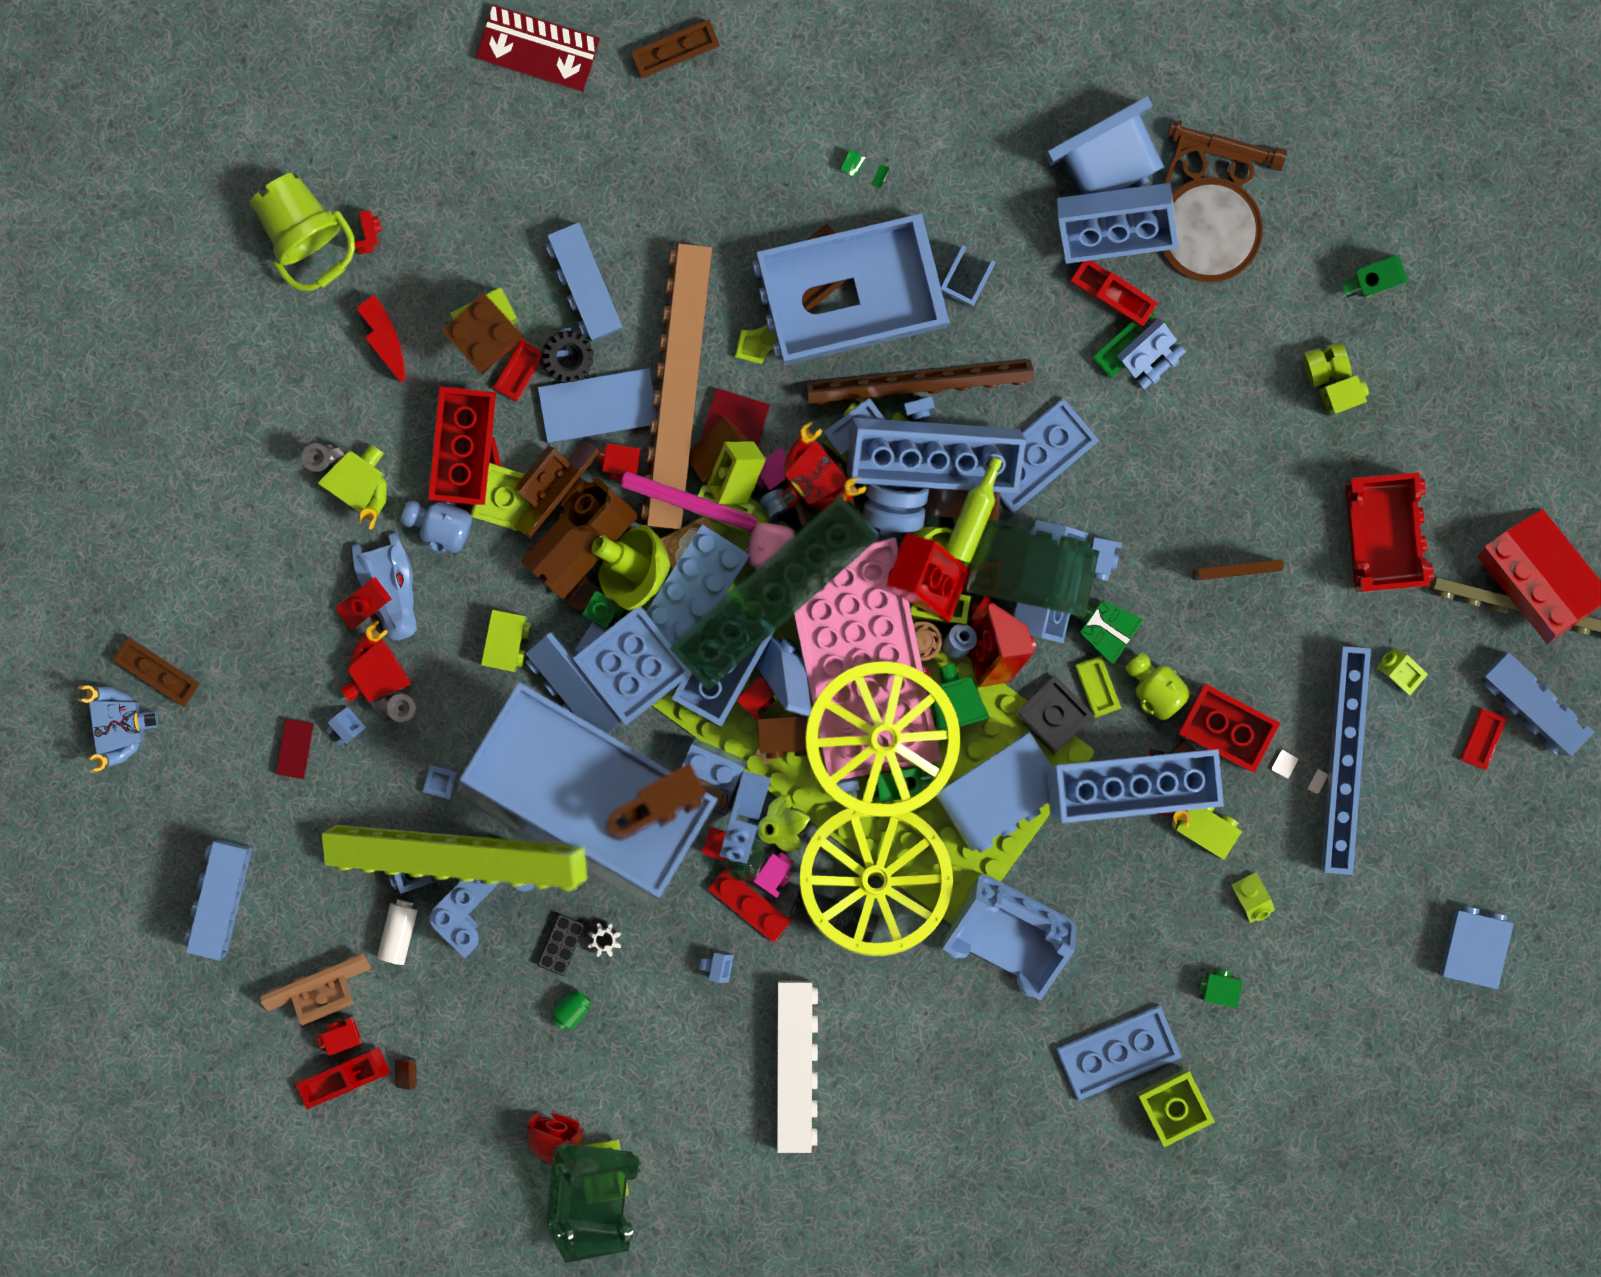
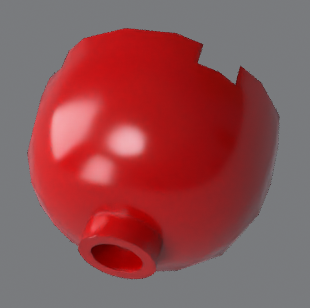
(546, 1133)

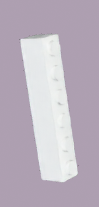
(795, 1066)

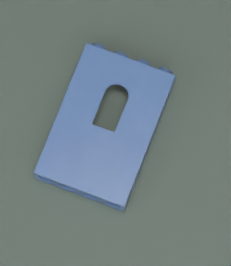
(892, 280)

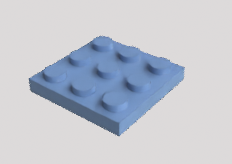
(632, 665)

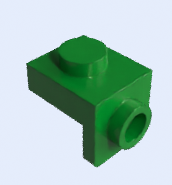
(603, 610)

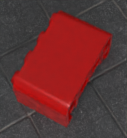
(1387, 532)

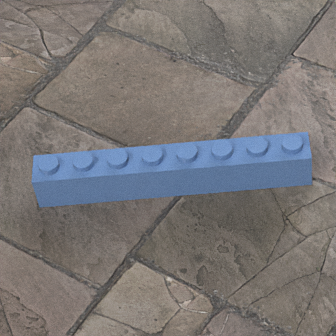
(1345, 760)

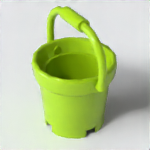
(299, 227)

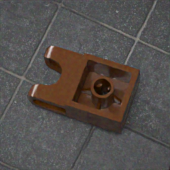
(658, 803)

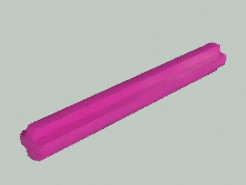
(688, 501)

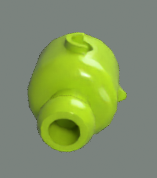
(1158, 688)

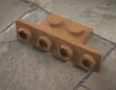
(320, 992)

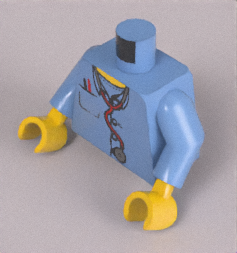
(116, 725)

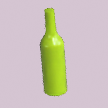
(974, 515)

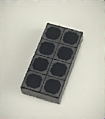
(561, 944)

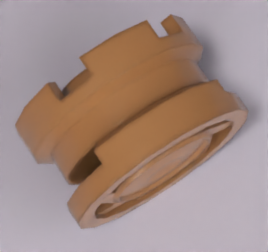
(928, 640)

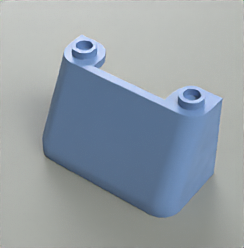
(1012, 934)

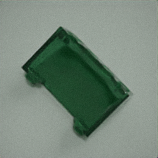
(589, 1200)

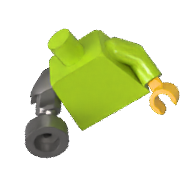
(352, 477)

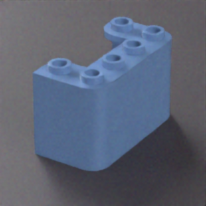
(998, 793)
(452, 915)

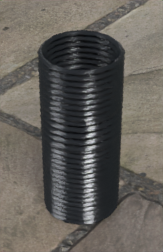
(850, 915)

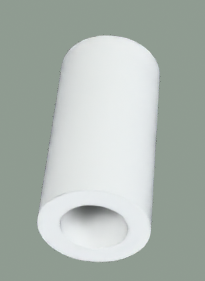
(397, 932)

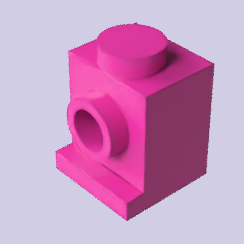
(775, 873)

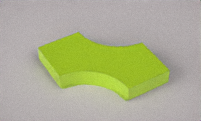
(755, 344)

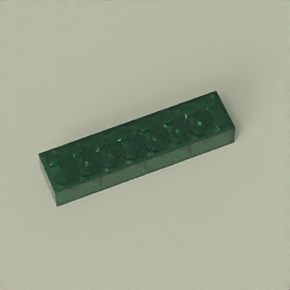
(774, 591)

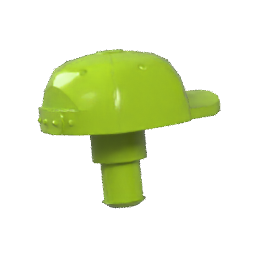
(632, 566)

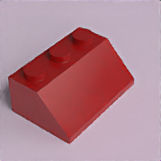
(1000, 647)

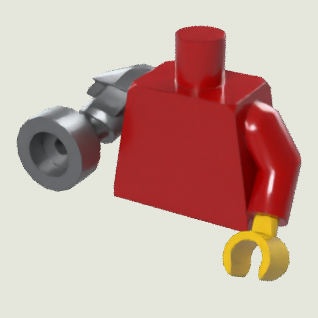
(377, 676)

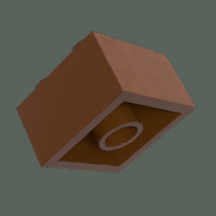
(482, 333)
(782, 735)

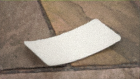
(1285, 764)

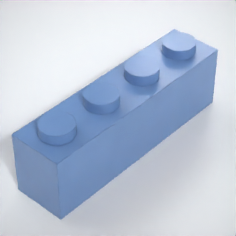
(585, 282)

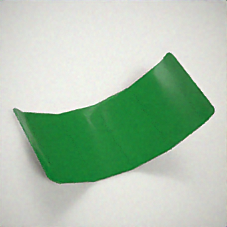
(853, 164)

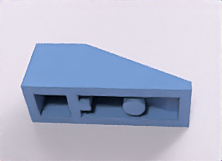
(786, 674)

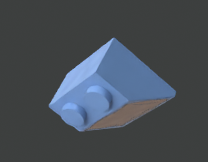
(716, 771)

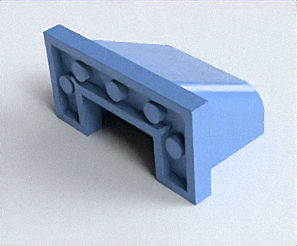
(1111, 153)

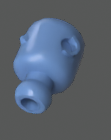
(441, 525)

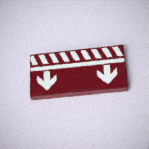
(537, 48)

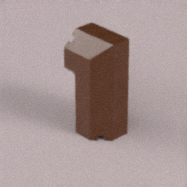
(565, 550)

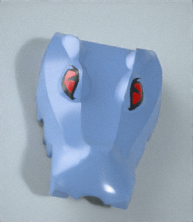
(395, 574)

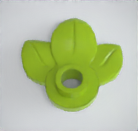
(786, 824)

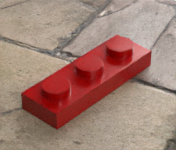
(750, 905)

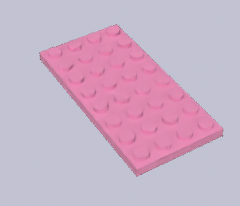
(857, 624)

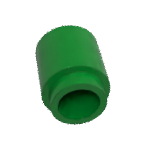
(571, 1010)

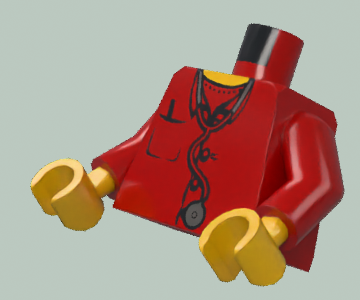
(814, 474)

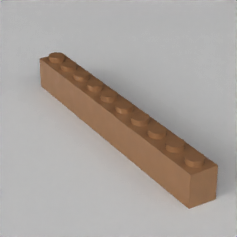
(677, 378)

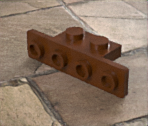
(549, 482)

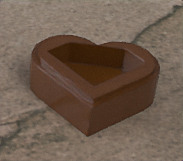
(582, 594)

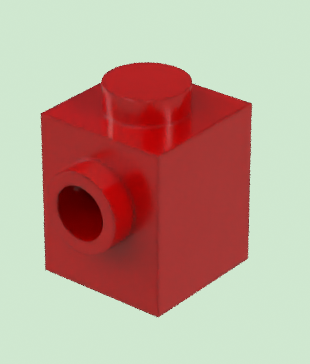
(618, 460)

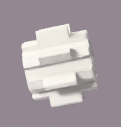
(601, 931)

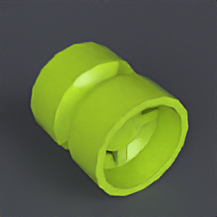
(1327, 364)

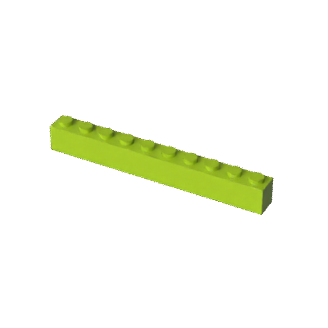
(455, 857)

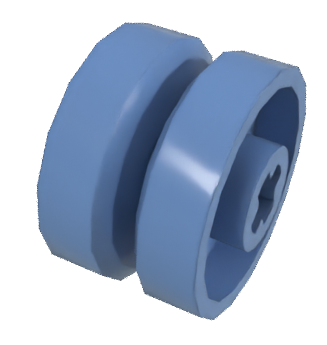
(895, 507)

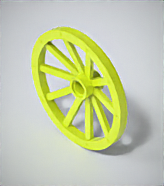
(935, 694)
(898, 944)

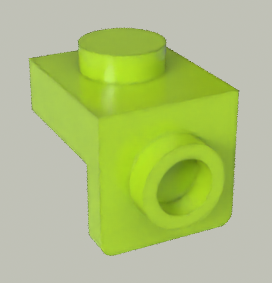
(1253, 898)

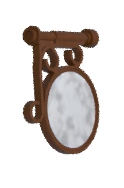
(1216, 217)

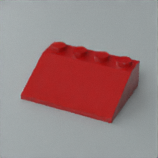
(1543, 575)

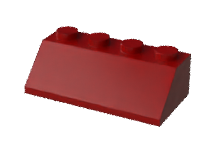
(462, 446)

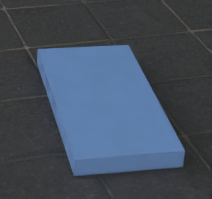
(597, 405)
(1050, 448)
(1118, 1052)

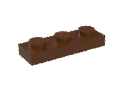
(675, 49)
(156, 671)

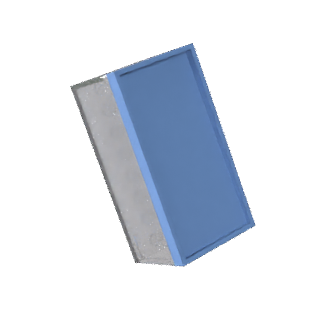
(563, 781)

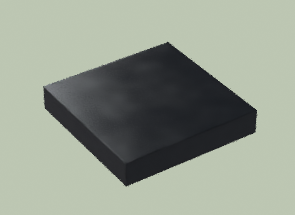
(1054, 715)

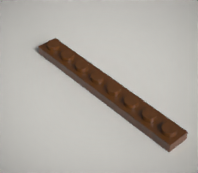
(911, 382)

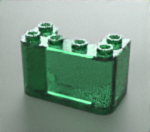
(1033, 569)

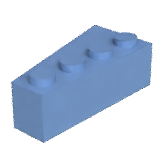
(1536, 706)

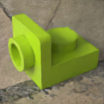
(1402, 670)

